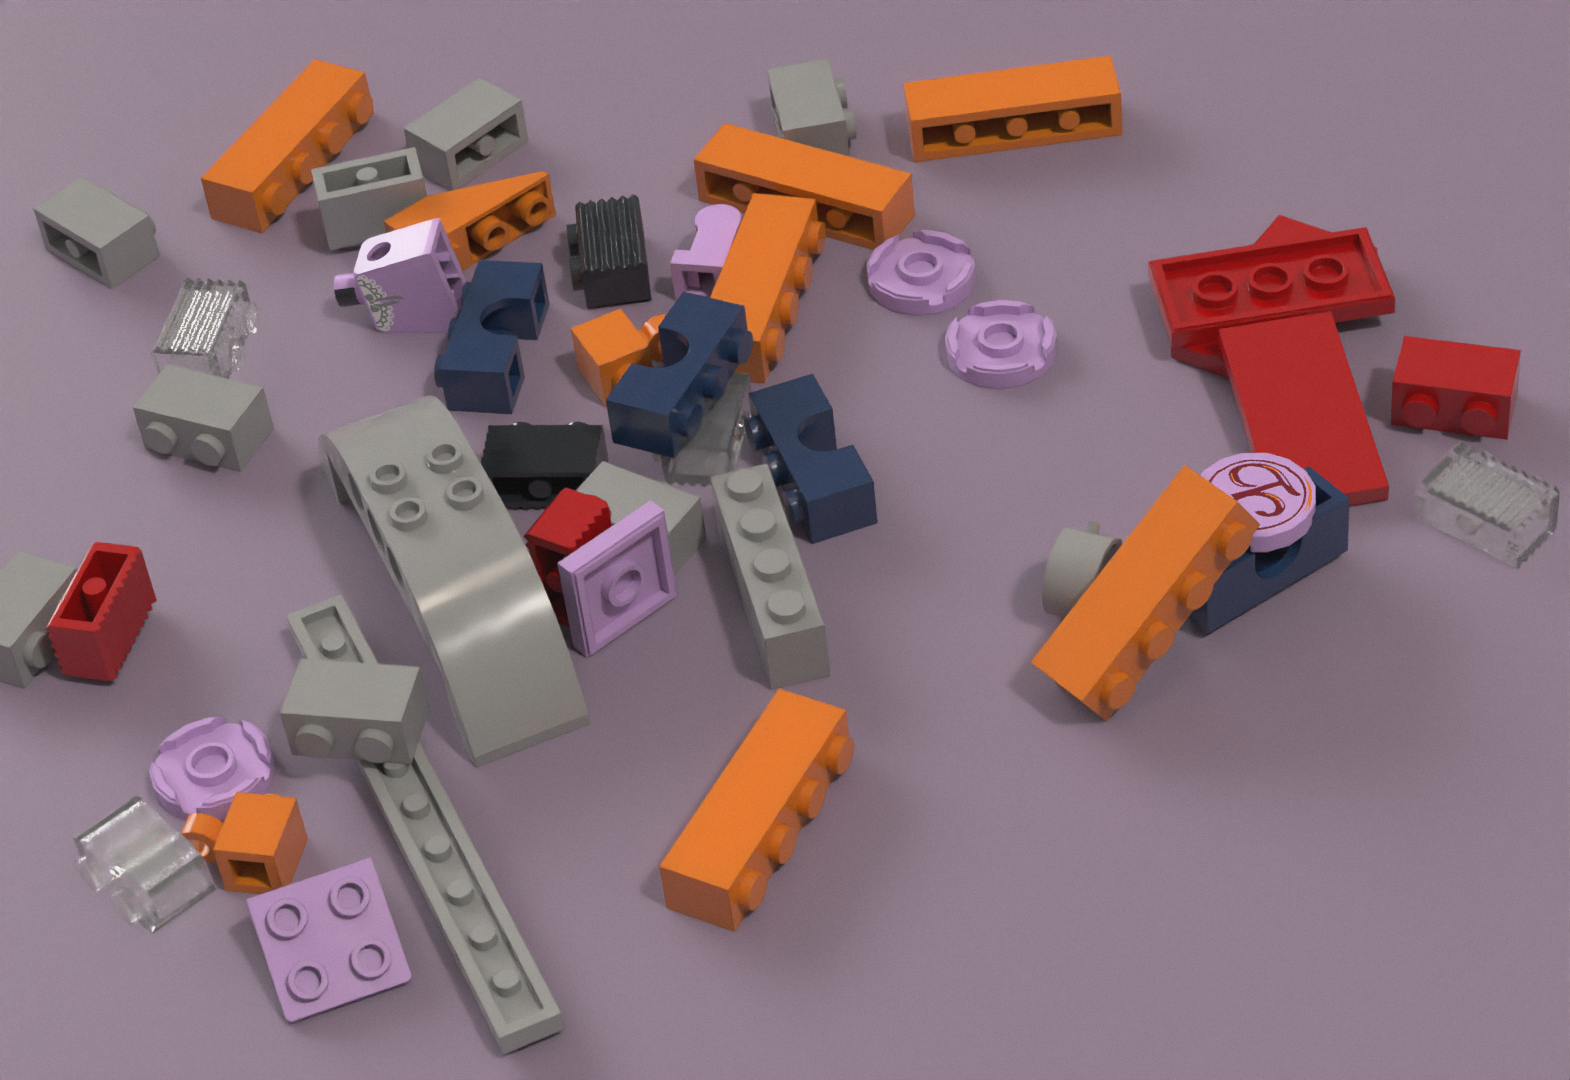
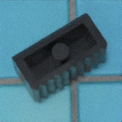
(610, 251)
(538, 461)

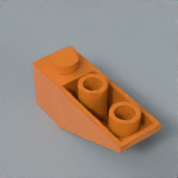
(483, 215)

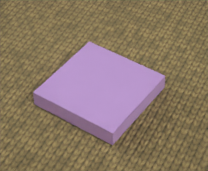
(618, 578)

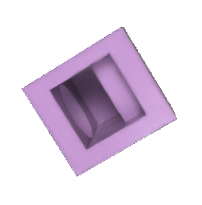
(700, 267)

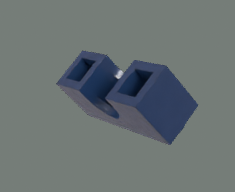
(701, 349)
(483, 355)
(820, 484)
(1262, 574)

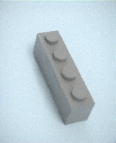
(770, 577)

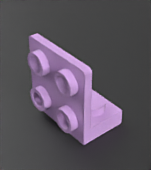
(329, 940)

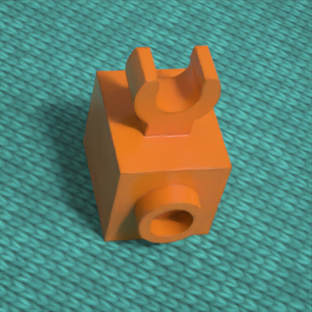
(610, 345)
(255, 844)

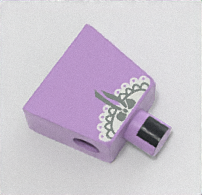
(406, 280)

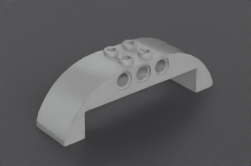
(459, 575)

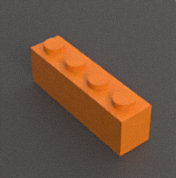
(1013, 108)
(290, 138)
(853, 197)
(768, 270)
(1146, 593)
(756, 810)

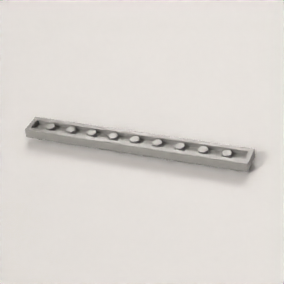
(443, 860)

